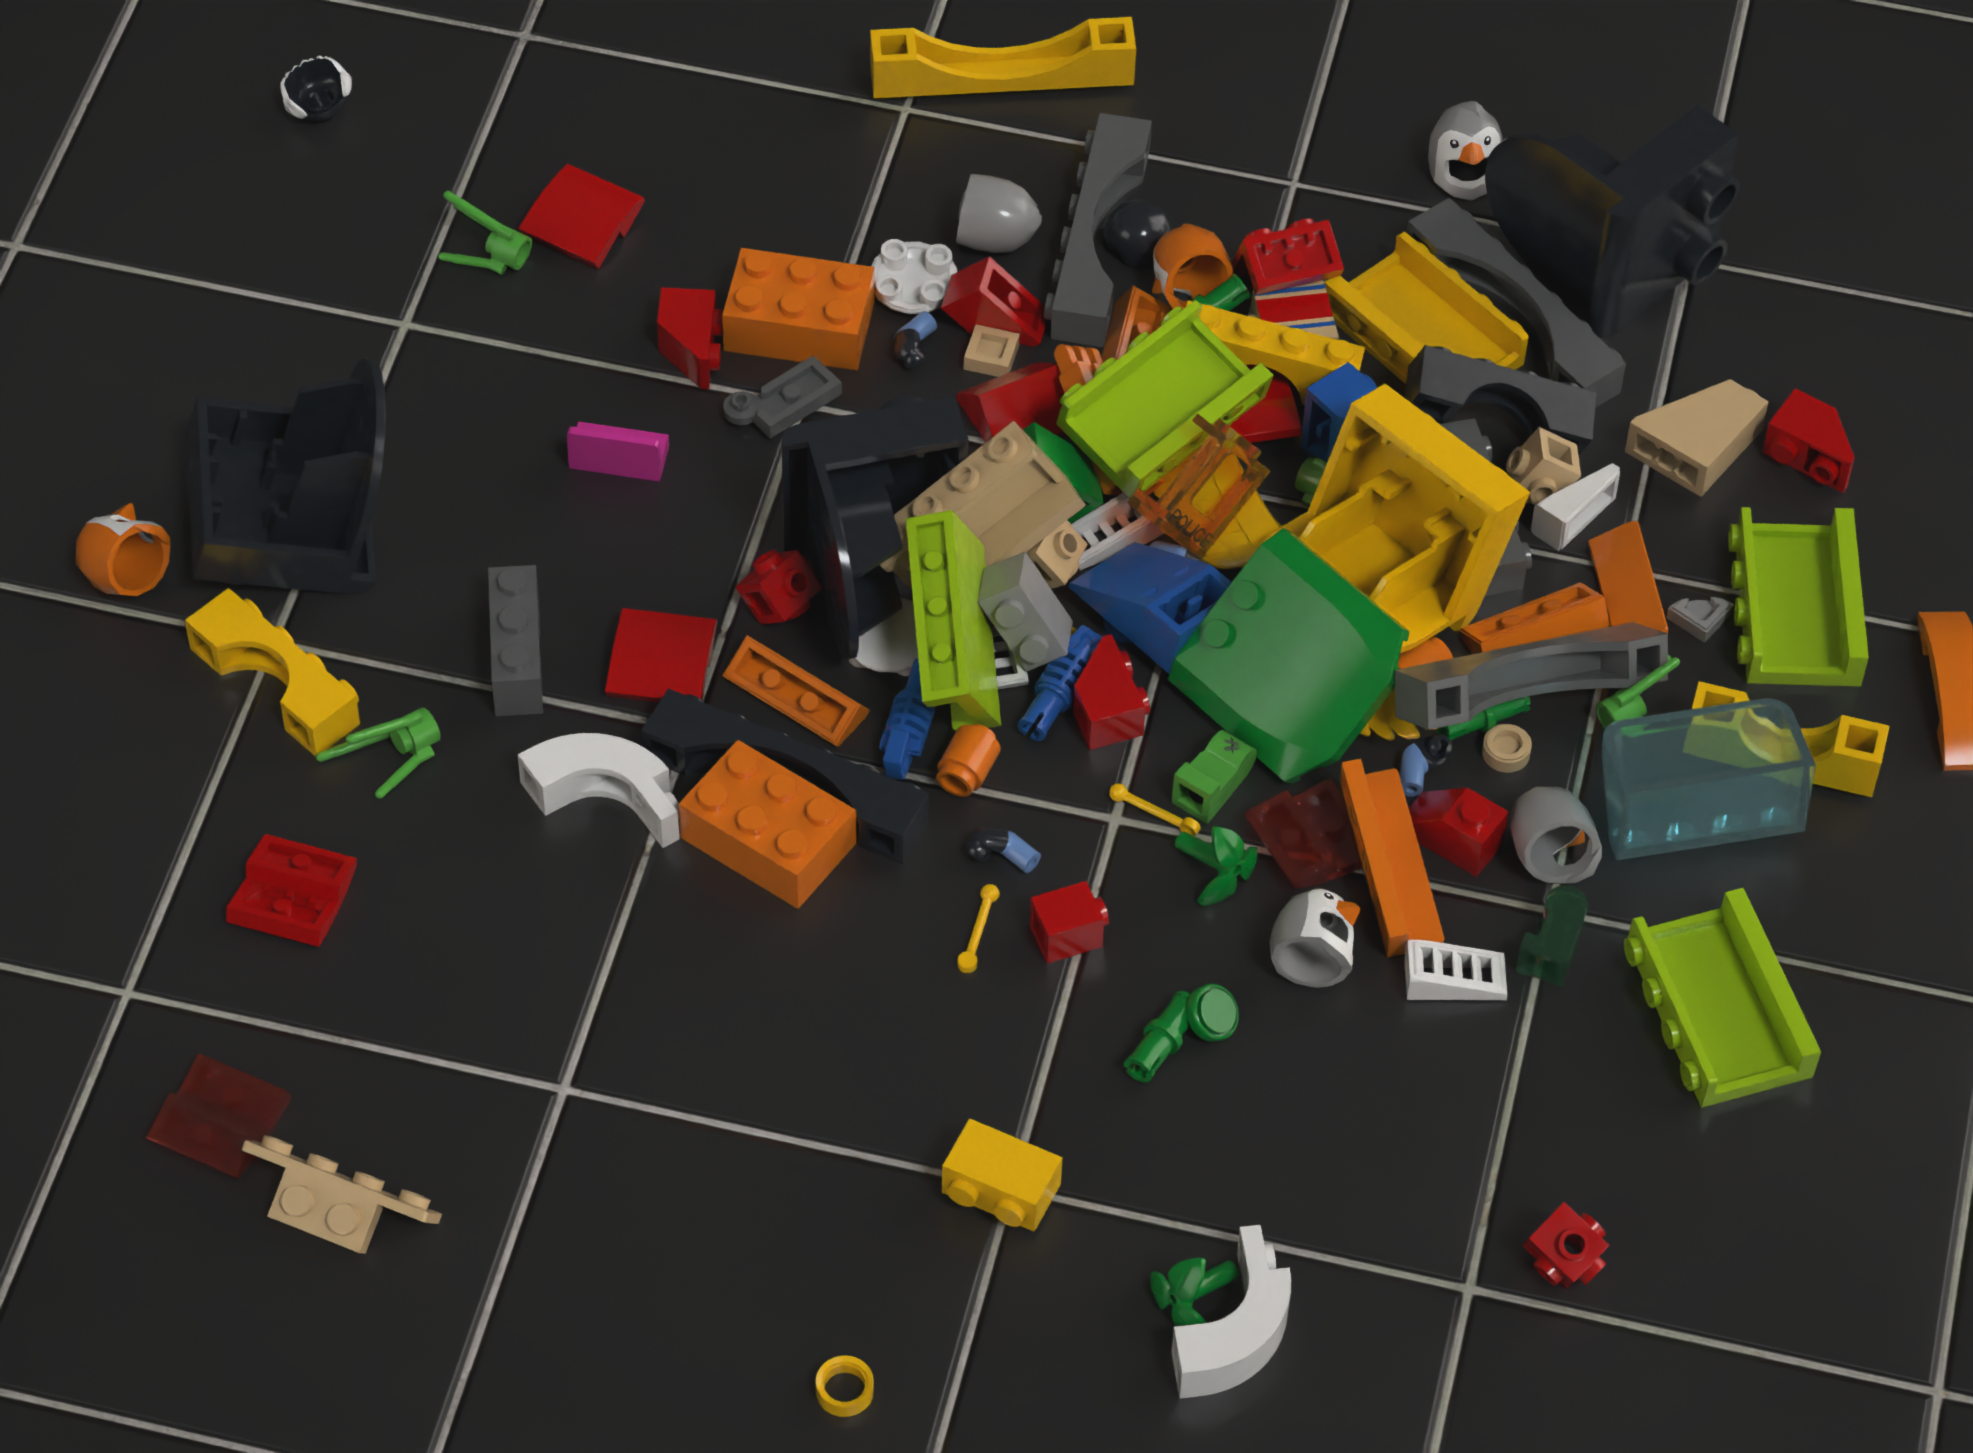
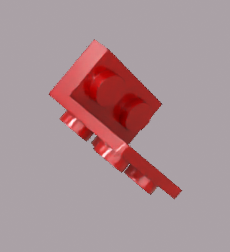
(1288, 256)

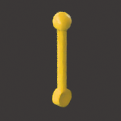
(1119, 793)
(968, 960)

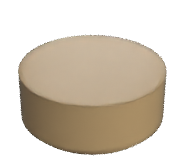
(1506, 748)

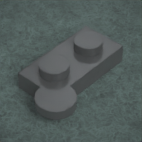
(784, 398)

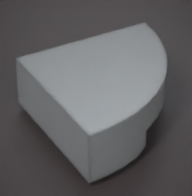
(1700, 617)

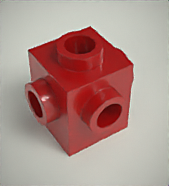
(779, 586)
(1579, 1232)

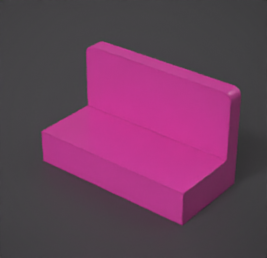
(617, 451)

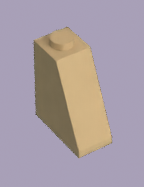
(1698, 434)

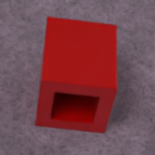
(1068, 921)

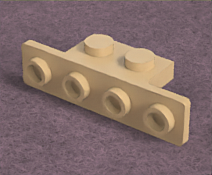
(330, 1203)

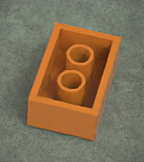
(798, 308)
(767, 824)

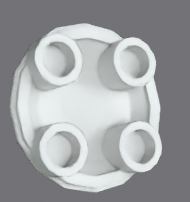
(912, 275)
(890, 644)

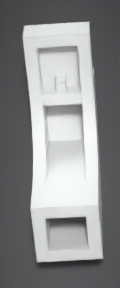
(601, 767)
(1235, 1348)

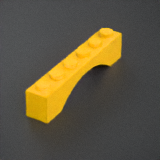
(1089, 55)

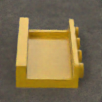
(1422, 302)

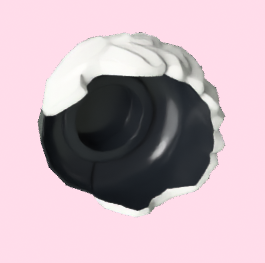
(316, 89)

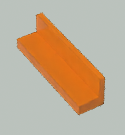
(1390, 857)

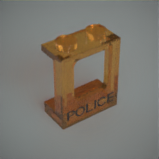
(1174, 509)

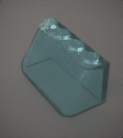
(1705, 777)

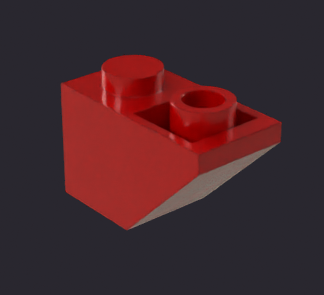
(688, 331)
(1811, 440)
(1106, 698)

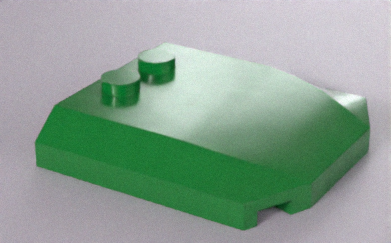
(1291, 658)

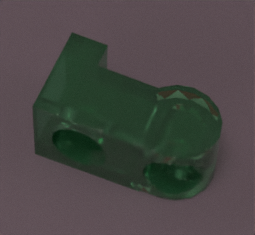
(1562, 924)

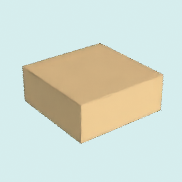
(991, 351)

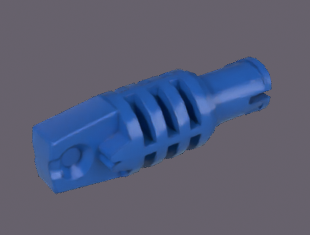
(1056, 684)
(906, 727)

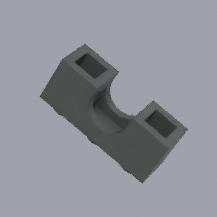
(515, 640)

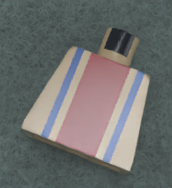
(1297, 307)

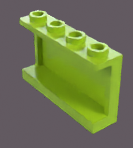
(1142, 406)
(1799, 601)
(949, 622)
(1723, 1001)

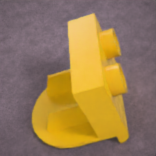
(1411, 515)

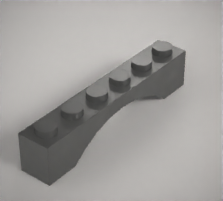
(1482, 262)
(1084, 292)
(1466, 685)

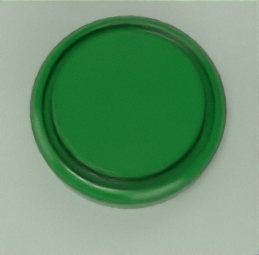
(1212, 1012)

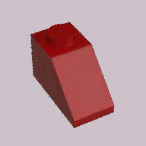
(994, 299)
(1459, 826)

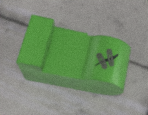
(1213, 775)

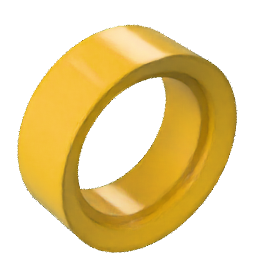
(840, 1365)

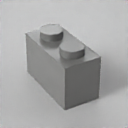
(1025, 611)

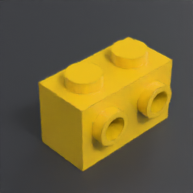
(1001, 1175)

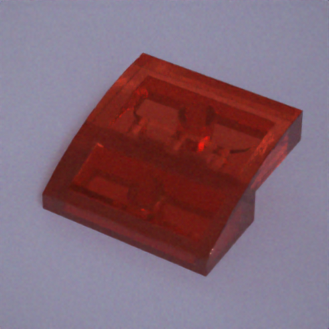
(1308, 834)
(217, 1114)

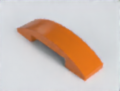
(1949, 643)

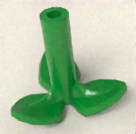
(1223, 855)
(1188, 1283)

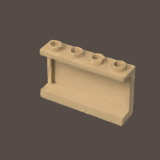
(1002, 493)

